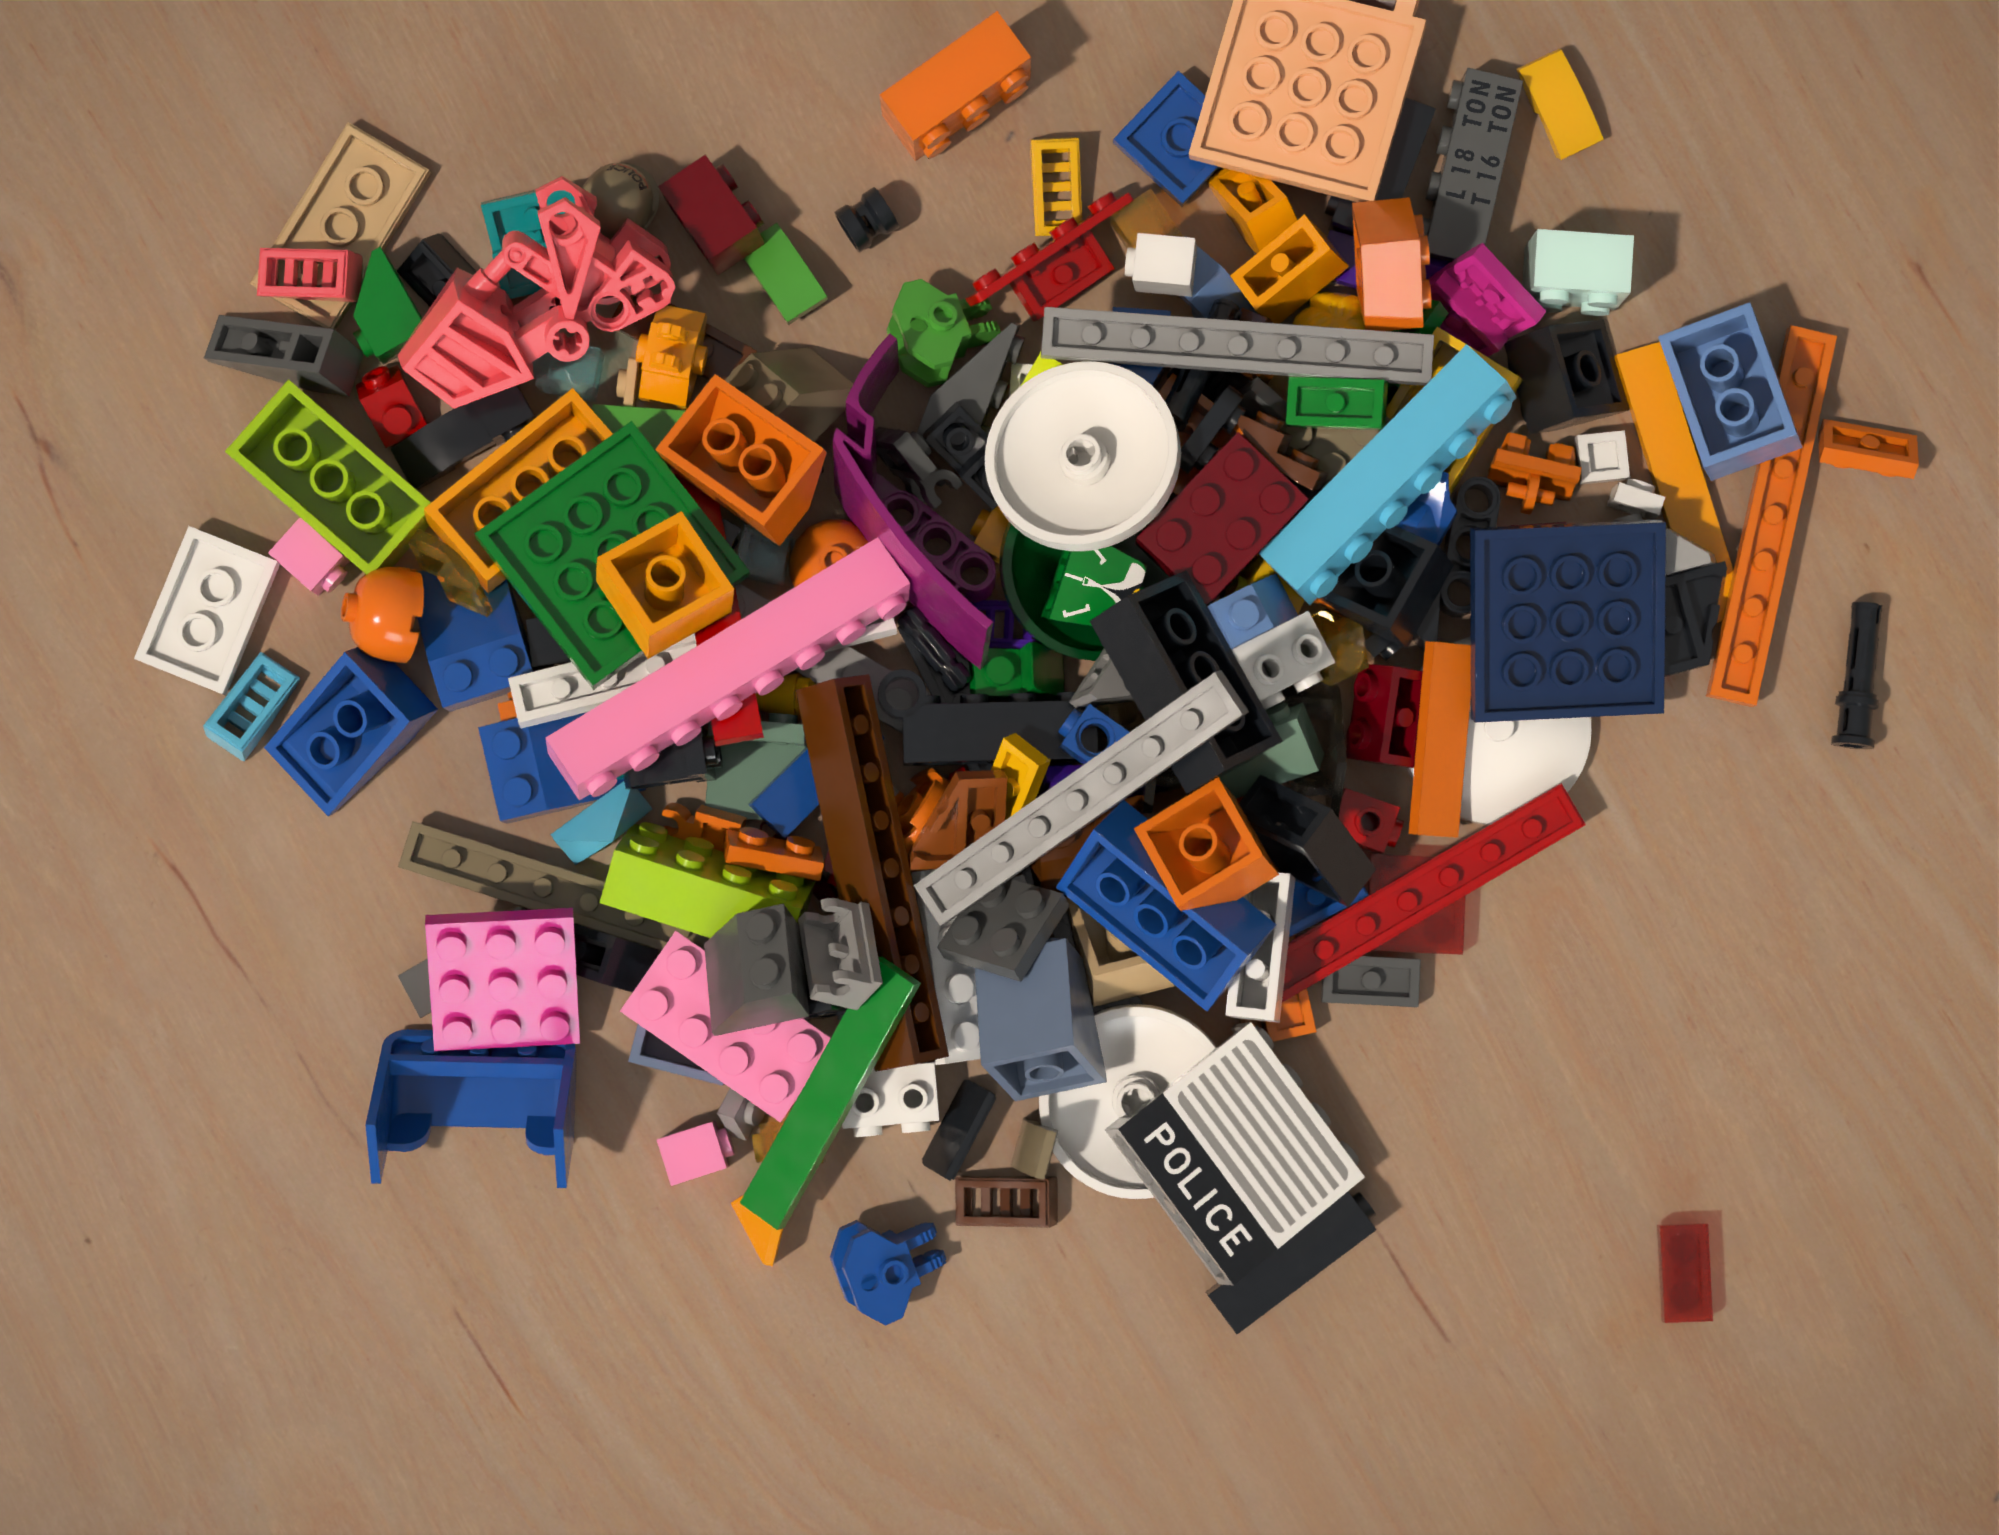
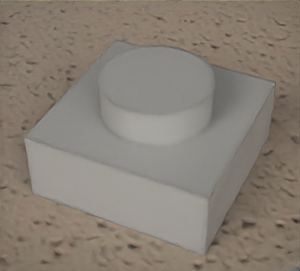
(739, 1115)

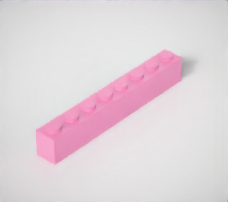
(727, 669)

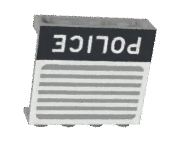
(1237, 1154)

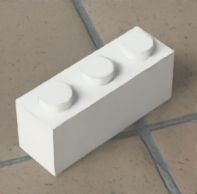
(1260, 984)

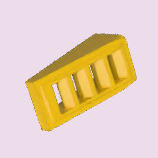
(1055, 145)

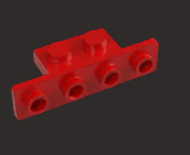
(1059, 268)

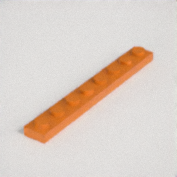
(1770, 526)

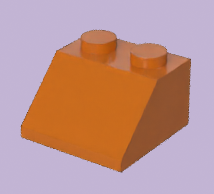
(1206, 849)

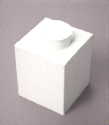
(1162, 264)

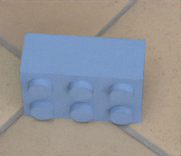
(1730, 391)

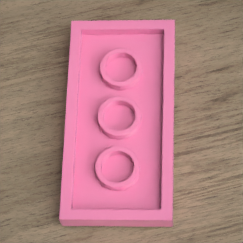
(758, 1063)

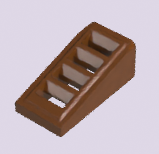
(1047, 1201)

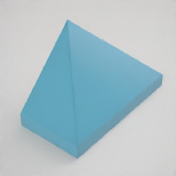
(601, 823)

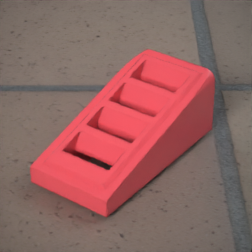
(340, 274)

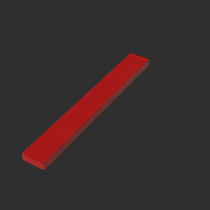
(1429, 888)

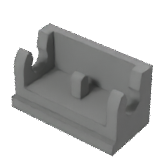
(840, 953)

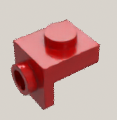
(390, 404)

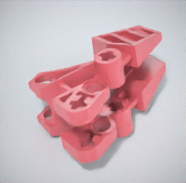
(482, 343)

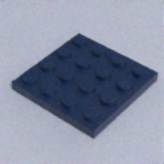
(1567, 620)

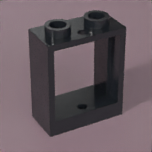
(1306, 840)

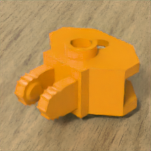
(672, 356)

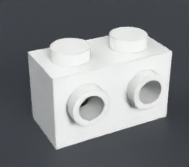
(1284, 658)
(896, 1097)

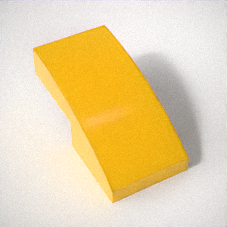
(1560, 104)

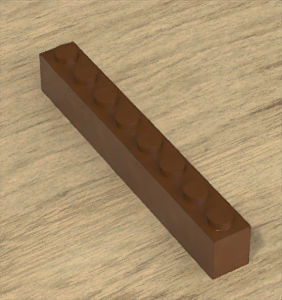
(870, 848)

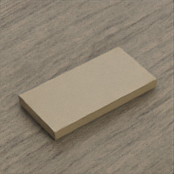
(349, 206)

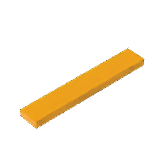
(1671, 453)

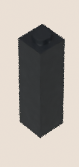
(1295, 1262)

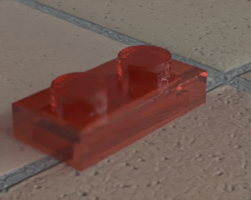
(1684, 1272)

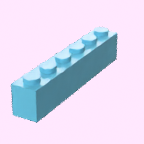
(1389, 475)

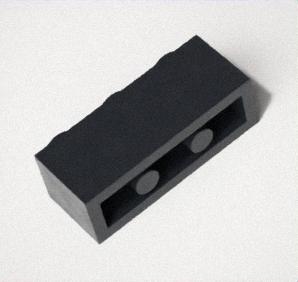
(1402, 157)

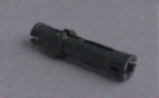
(1192, 382)

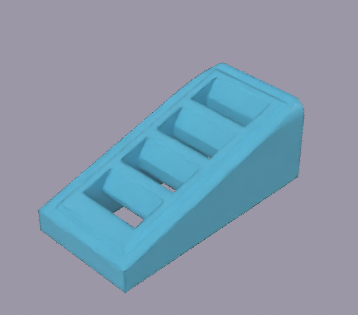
(237, 696)

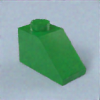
(384, 310)

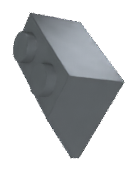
(756, 971)

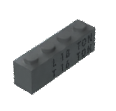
(1471, 163)

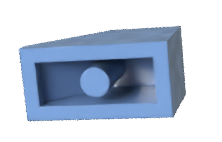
(1252, 611)

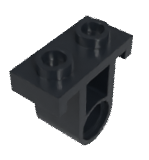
(680, 764)

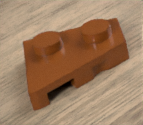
(966, 812)

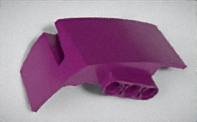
(870, 499)

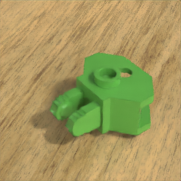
(935, 330)

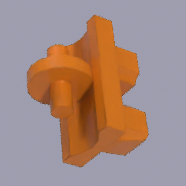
(1534, 477)

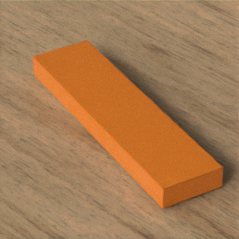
(1441, 740)

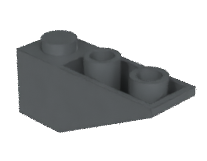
(978, 382)

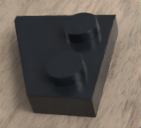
(1690, 617)

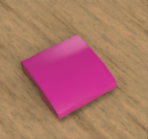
(1483, 301)

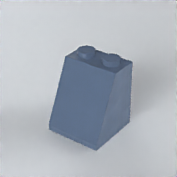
(1041, 1030)

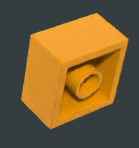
(664, 584)

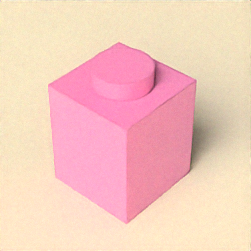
(310, 558)
(695, 1152)

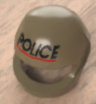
(621, 194)

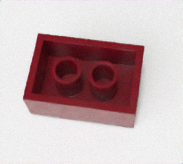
(1222, 518)

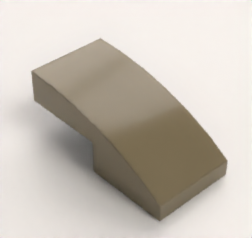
(1034, 1149)

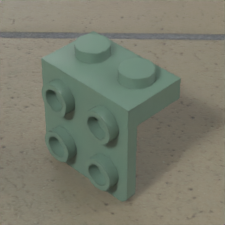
(754, 764)

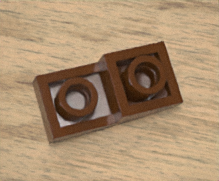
(1267, 437)

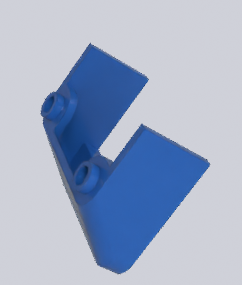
(471, 1089)

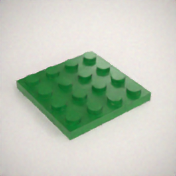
(557, 532)

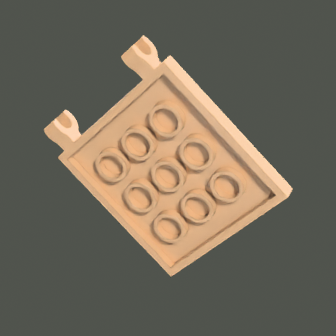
(1309, 92)

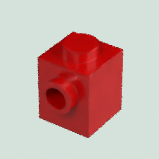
(1370, 821)

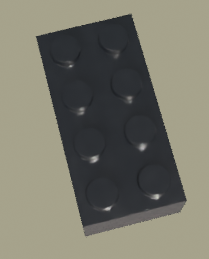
(1166, 646)

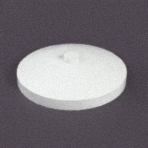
(1082, 456)
(1518, 762)
(1142, 1056)

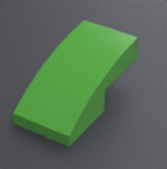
(785, 276)

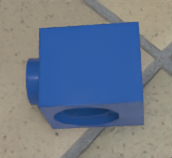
(1078, 722)

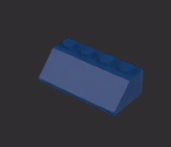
(1122, 891)

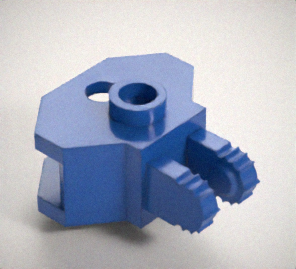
(878, 1268)

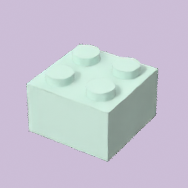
(1578, 270)

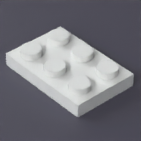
(207, 610)

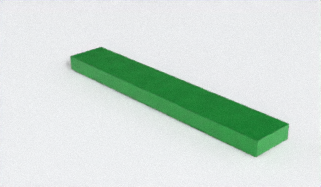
(828, 1098)

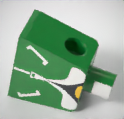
(1091, 583)

